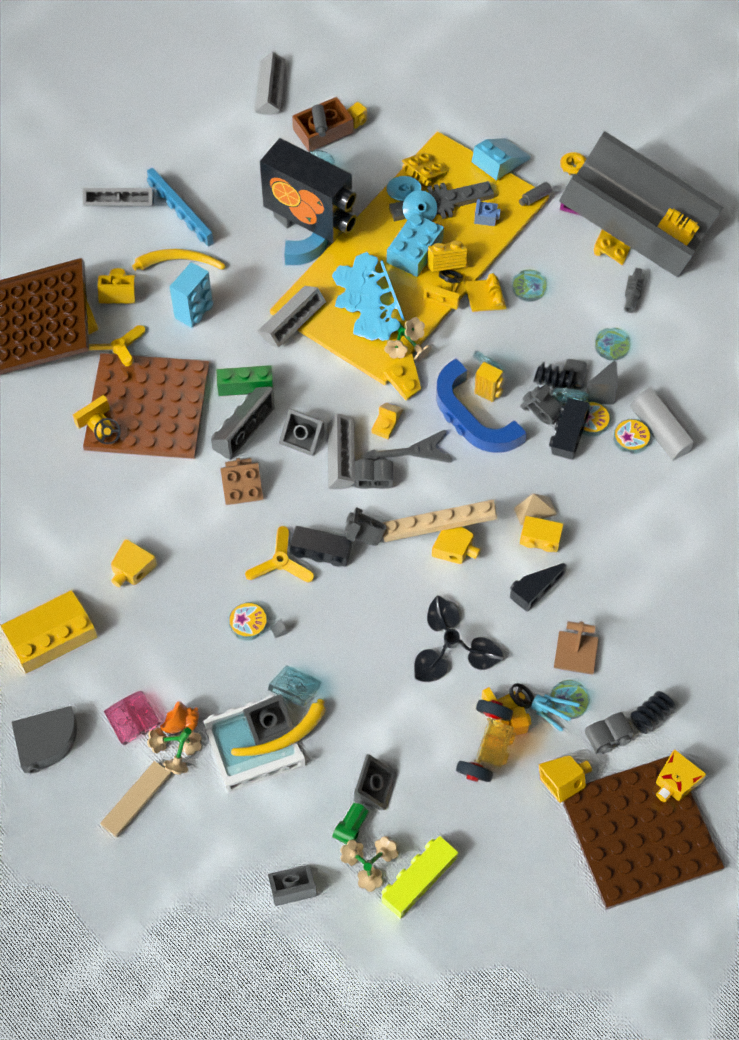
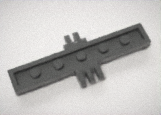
(449, 199)

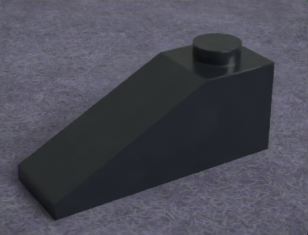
(534, 586)

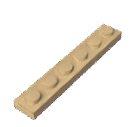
(440, 520)

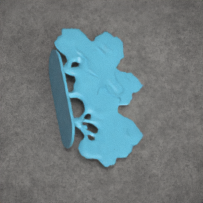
(364, 296)

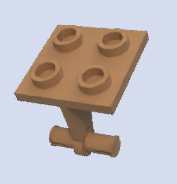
(241, 481)
(576, 651)

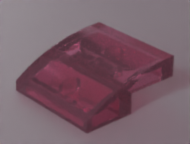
(131, 717)

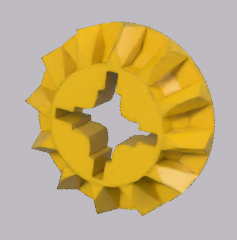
(577, 158)

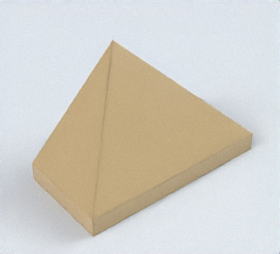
(535, 506)

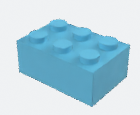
(411, 244)
(191, 295)

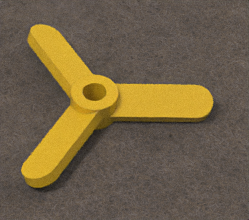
(120, 344)
(280, 554)

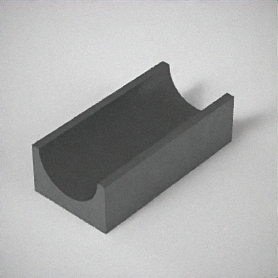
(630, 198)

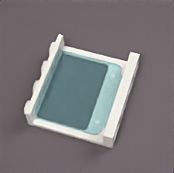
(230, 732)

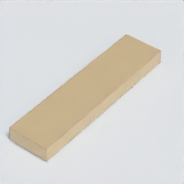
(135, 799)

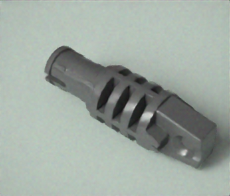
(633, 290)

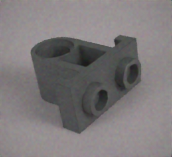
(541, 404)
(364, 528)

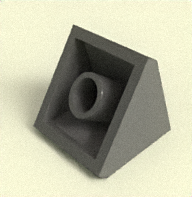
(604, 385)
(302, 432)
(267, 719)
(374, 783)
(292, 885)

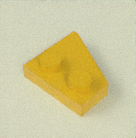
(404, 376)

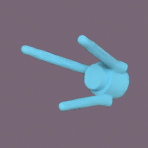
(543, 705)

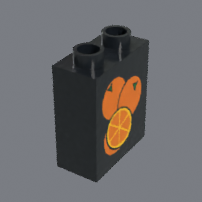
(307, 190)

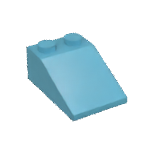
(498, 157)

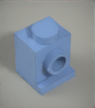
(486, 213)

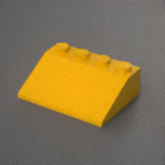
(49, 631)

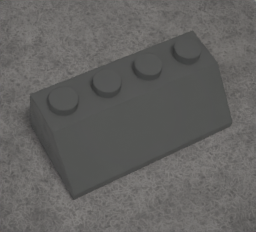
(243, 422)

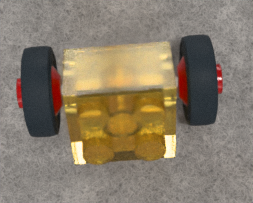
(493, 743)

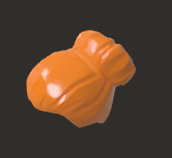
(180, 718)

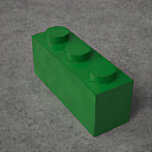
(243, 379)

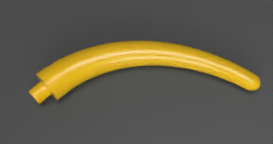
(157, 256)
(308, 723)

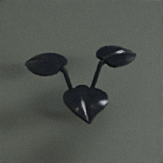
(445, 615)

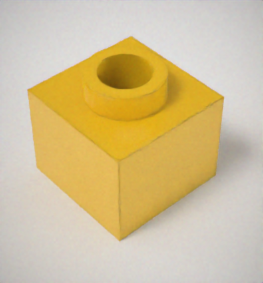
(358, 113)
(520, 721)

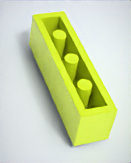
(419, 877)

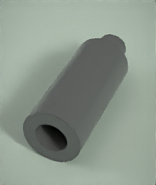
(319, 119)
(535, 194)

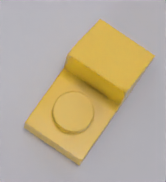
(386, 420)

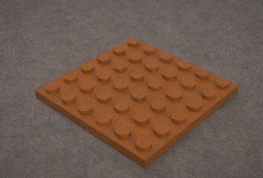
(154, 404)

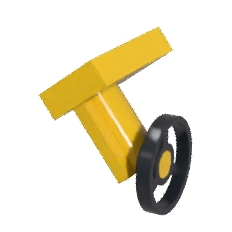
(445, 292)
(94, 417)
(511, 700)

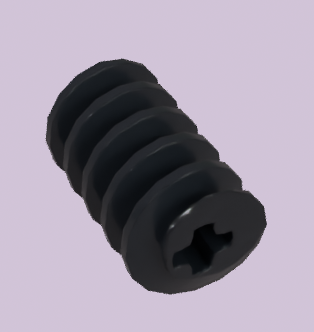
(554, 376)
(650, 710)

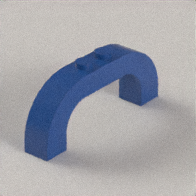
(465, 423)

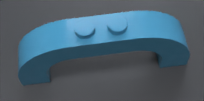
(304, 250)

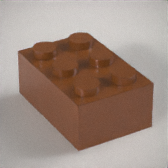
(338, 124)

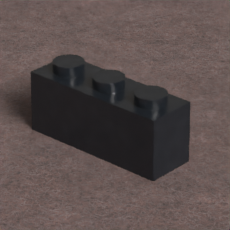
(569, 428)
(320, 546)

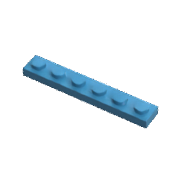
(181, 208)

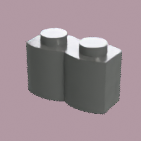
(373, 474)
(609, 732)

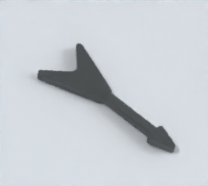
(423, 449)

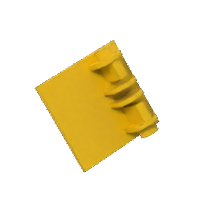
(422, 168)
(677, 228)
(611, 246)
(485, 294)

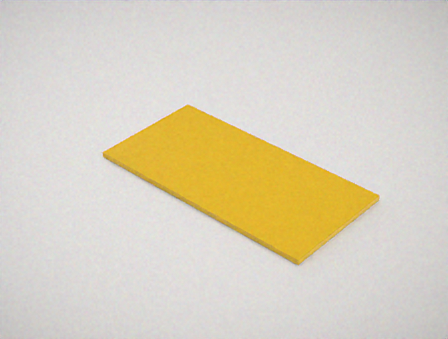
(375, 232)

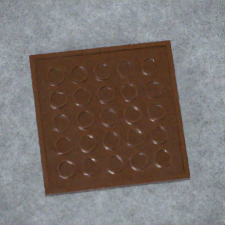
(43, 316)
(635, 839)

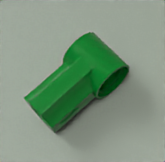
(349, 827)

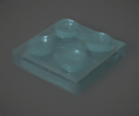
(294, 685)

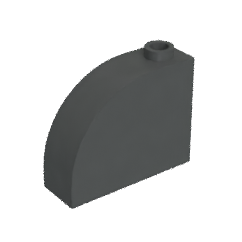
(44, 738)

